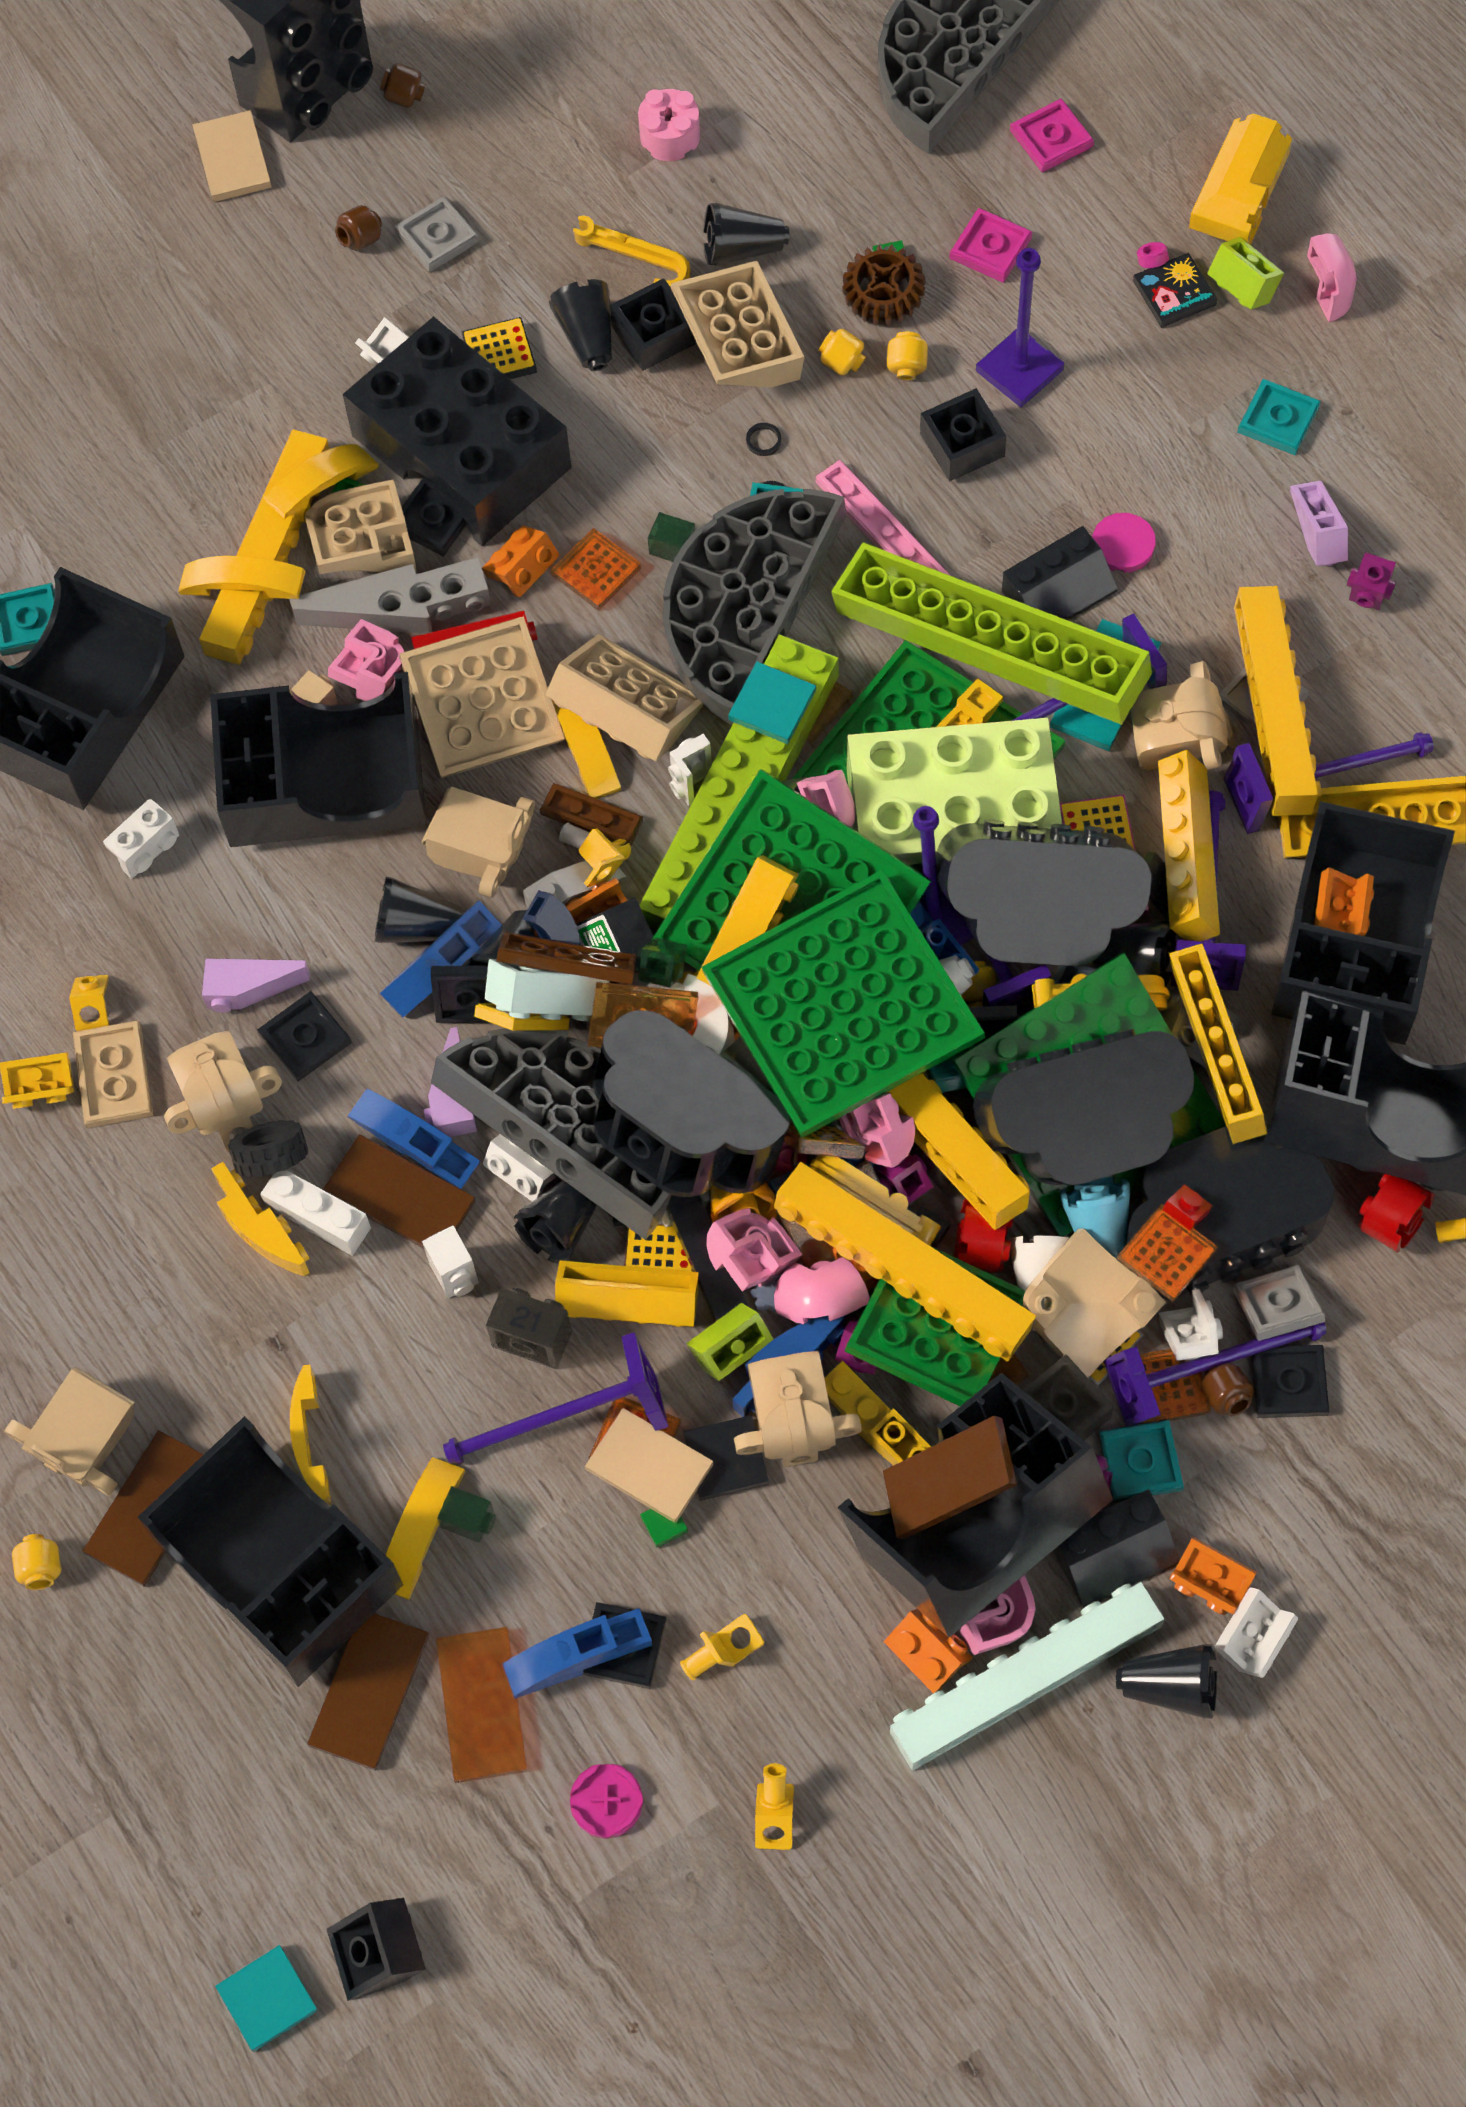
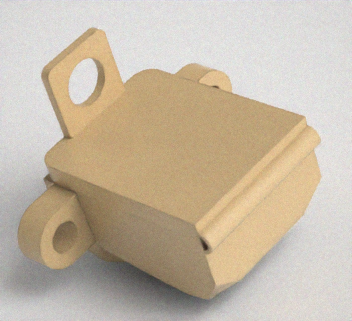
(1182, 719)
(478, 836)
(217, 1087)
(793, 1411)
(78, 1430)

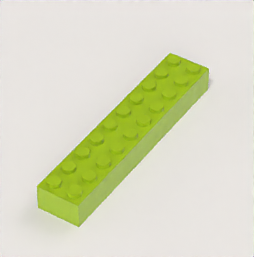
(992, 633)
(732, 773)

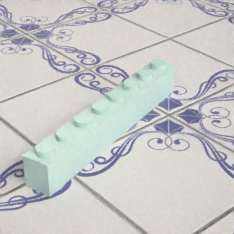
(1025, 1675)

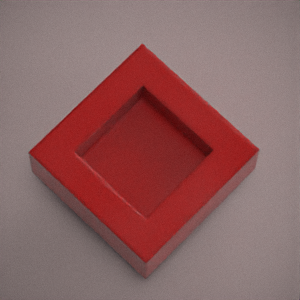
(1187, 1207)

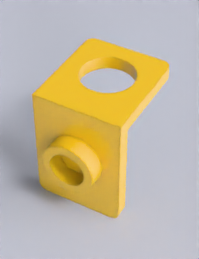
(89, 992)

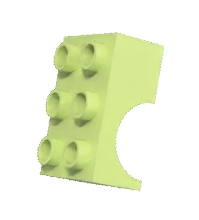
(957, 770)

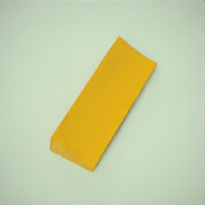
(1425, 801)

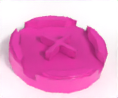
(1125, 541)
(606, 1800)

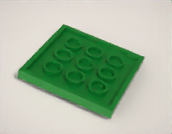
(925, 1349)

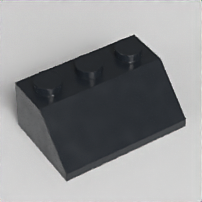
(1062, 576)
(1117, 1549)

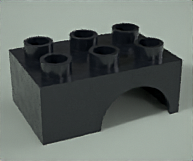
(299, 60)
(460, 426)
(83, 688)
(313, 767)
(1392, 958)
(1364, 1101)
(271, 1552)
(981, 1552)

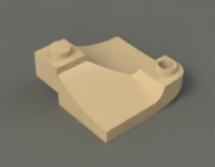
(360, 530)
(1088, 1302)

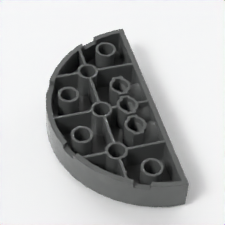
(944, 55)
(743, 586)
(543, 1100)

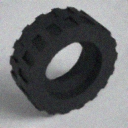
(268, 1148)

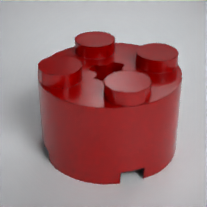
(1395, 1211)
(979, 1243)

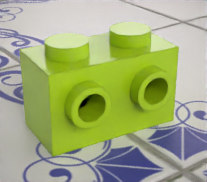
(1245, 273)
(730, 1341)

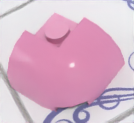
(1335, 274)
(368, 660)
(831, 794)
(881, 1130)
(750, 1248)
(820, 1291)
(1002, 1620)

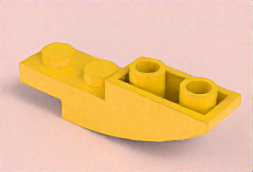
(256, 1227)
(880, 1425)

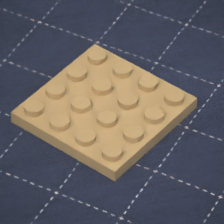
(481, 697)

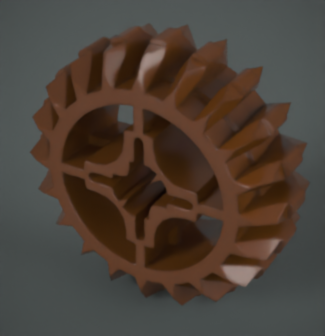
(883, 297)

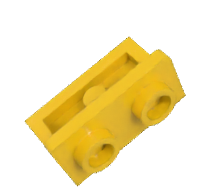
(37, 1078)

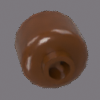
(402, 85)
(358, 228)
(1227, 1389)

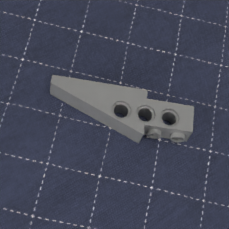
(398, 588)

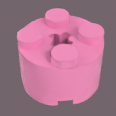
(669, 124)

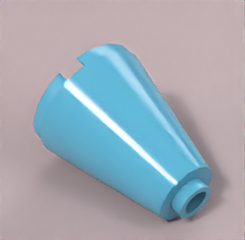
(1101, 1210)

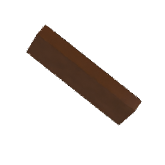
(590, 813)

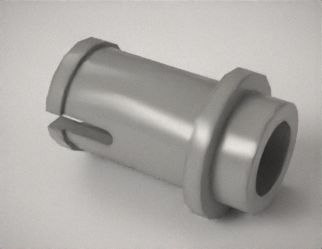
(572, 835)

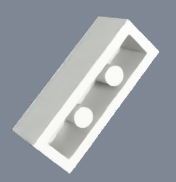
(316, 1211)

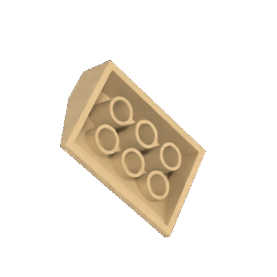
(740, 327)
(624, 696)

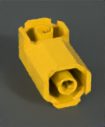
(1241, 179)

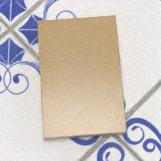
(232, 156)
(112, 1074)
(649, 1465)

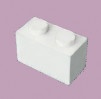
(451, 1262)

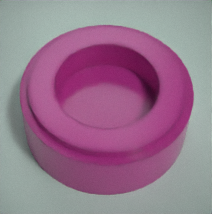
(1152, 255)

